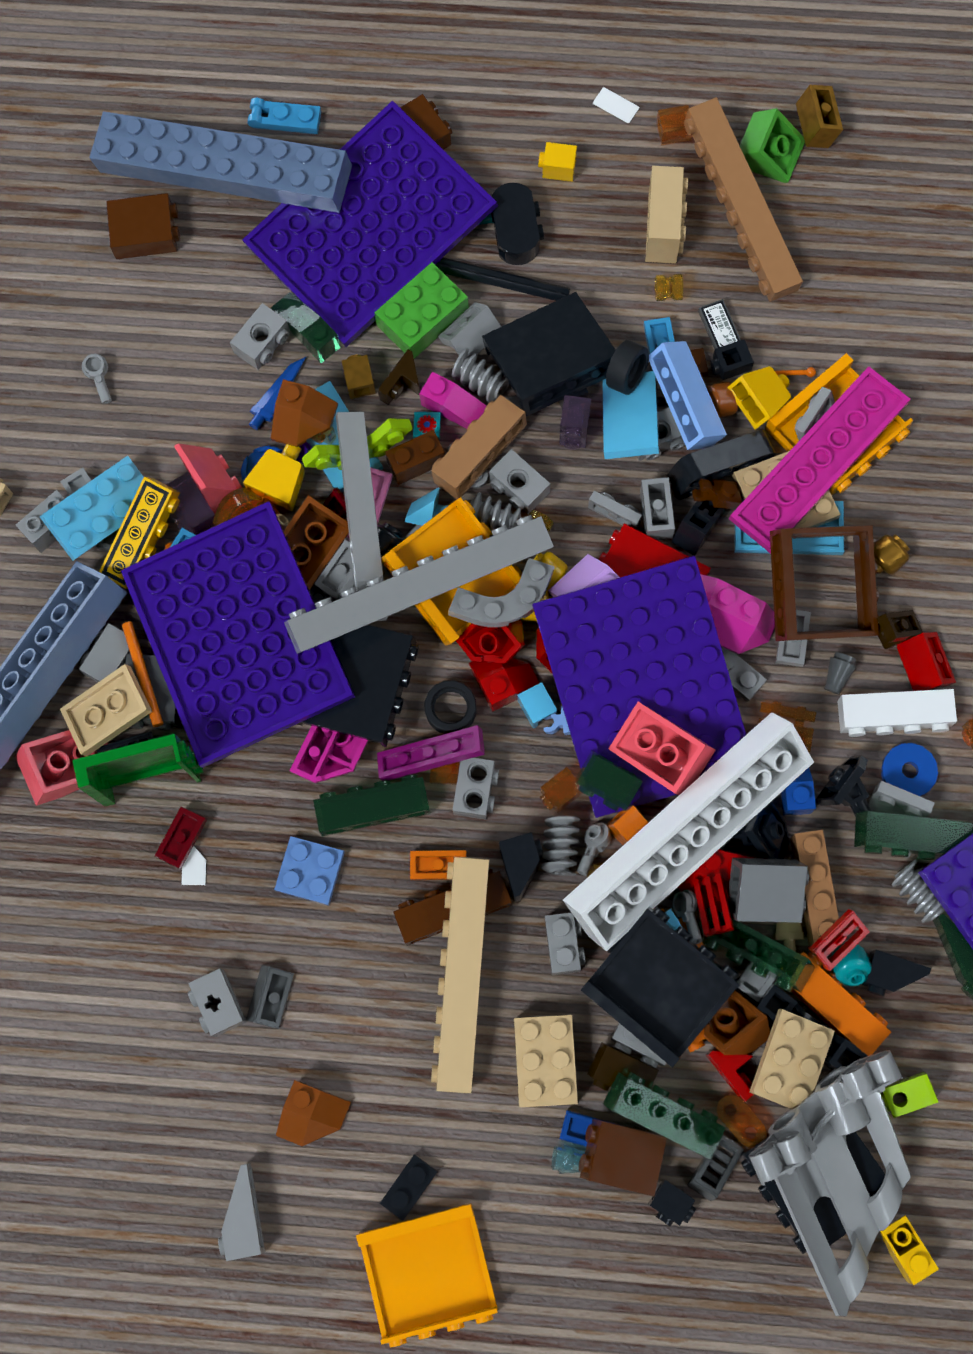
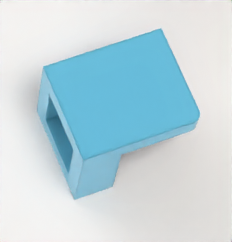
(536, 704)

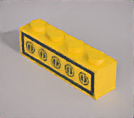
(140, 528)

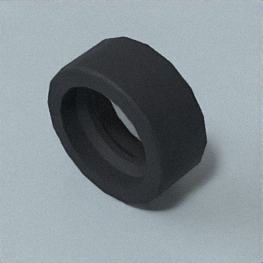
(627, 367)
(436, 692)

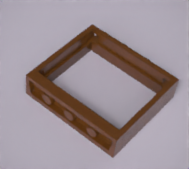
(784, 587)

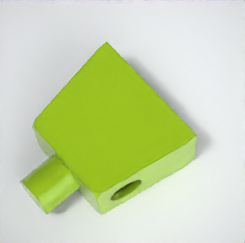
(918, 1094)

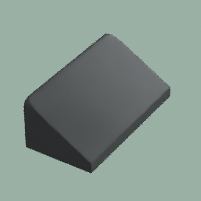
(269, 996)

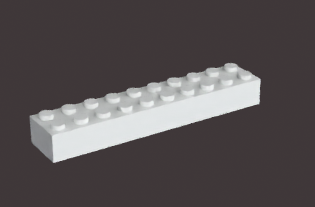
(689, 830)

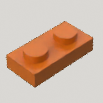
(432, 864)

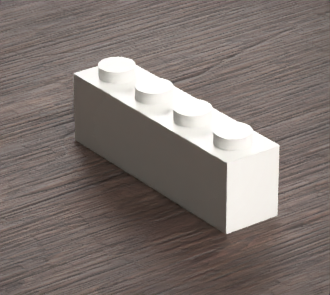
(897, 711)

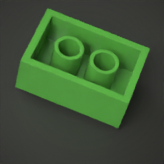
(421, 310)

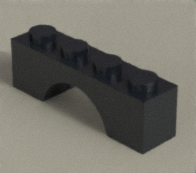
(840, 1051)

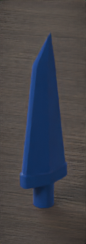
(265, 406)

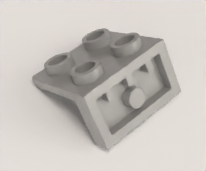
(895, 800)

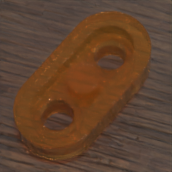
(740, 1120)

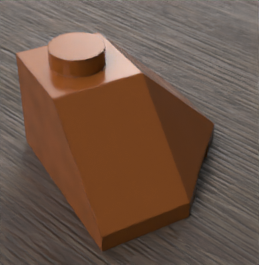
(301, 414)
(737, 1027)
(310, 1114)

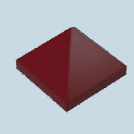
(336, 503)

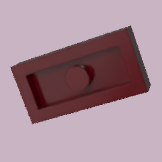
(180, 838)

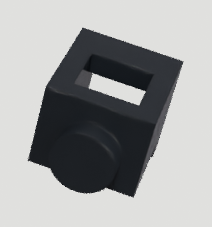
(737, 354)

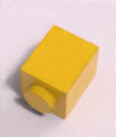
(558, 161)

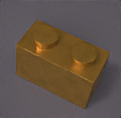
(819, 116)

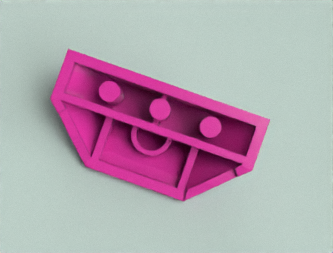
(738, 616)
(327, 755)

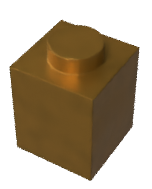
(358, 376)

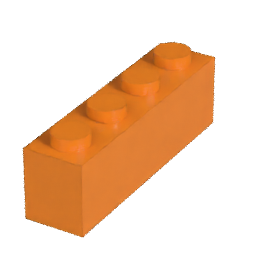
(842, 1010)

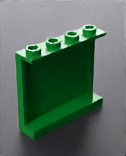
(132, 763)

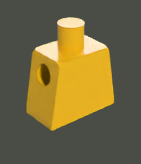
(760, 394)
(277, 476)

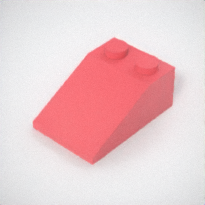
(208, 473)
(661, 749)
(49, 766)

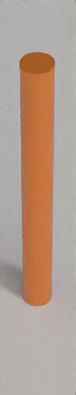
(142, 672)

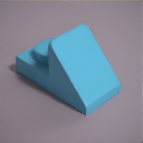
(424, 508)

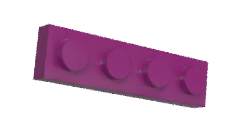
(430, 753)

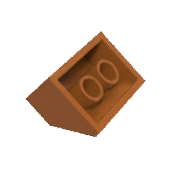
(315, 537)

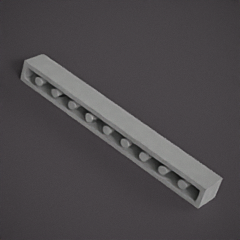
(418, 584)

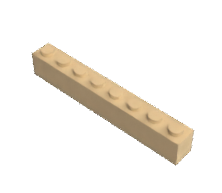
(462, 974)

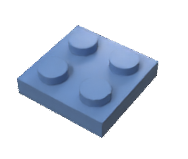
(309, 870)

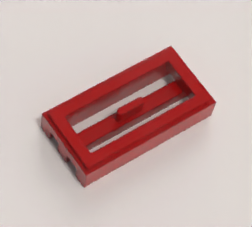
(708, 882)
(840, 929)

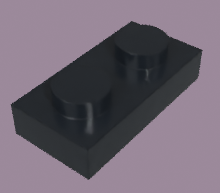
(408, 1187)

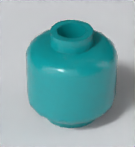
(853, 967)

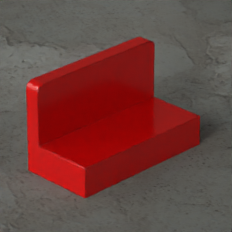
(925, 662)

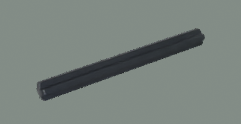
(502, 279)

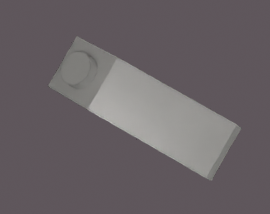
(242, 1224)

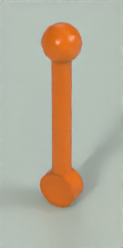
(810, 372)

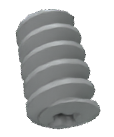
(478, 377)
(494, 515)
(559, 845)
(918, 891)

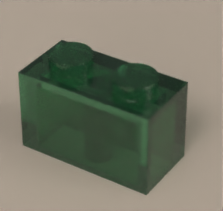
(608, 781)

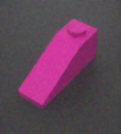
(451, 400)

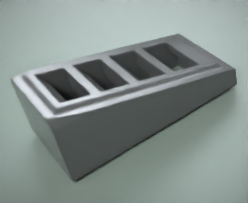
(703, 1188)

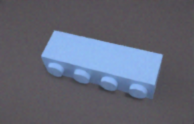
(686, 395)

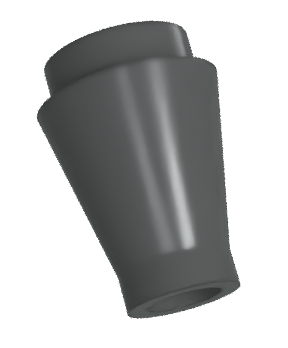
(839, 671)

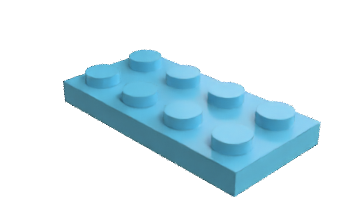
(94, 509)

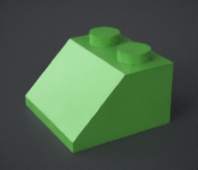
(772, 145)

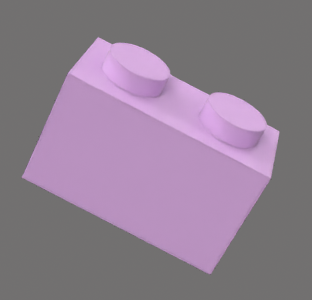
(584, 574)

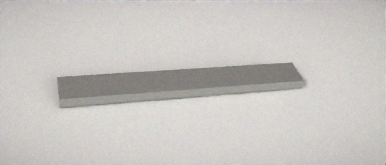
(359, 498)

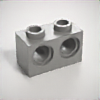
(469, 787)

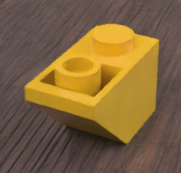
(908, 1251)

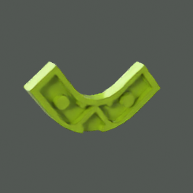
(382, 439)

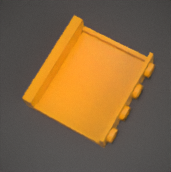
(838, 380)
(447, 529)
(428, 1275)

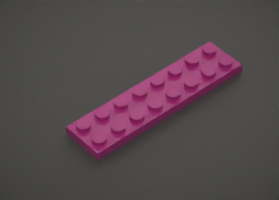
(820, 457)

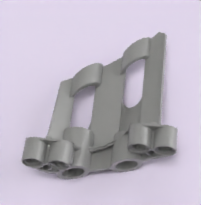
(812, 1160)

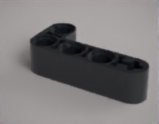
(719, 461)

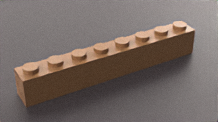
(742, 199)

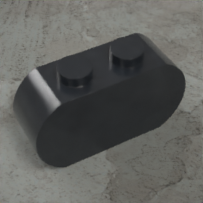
(516, 224)

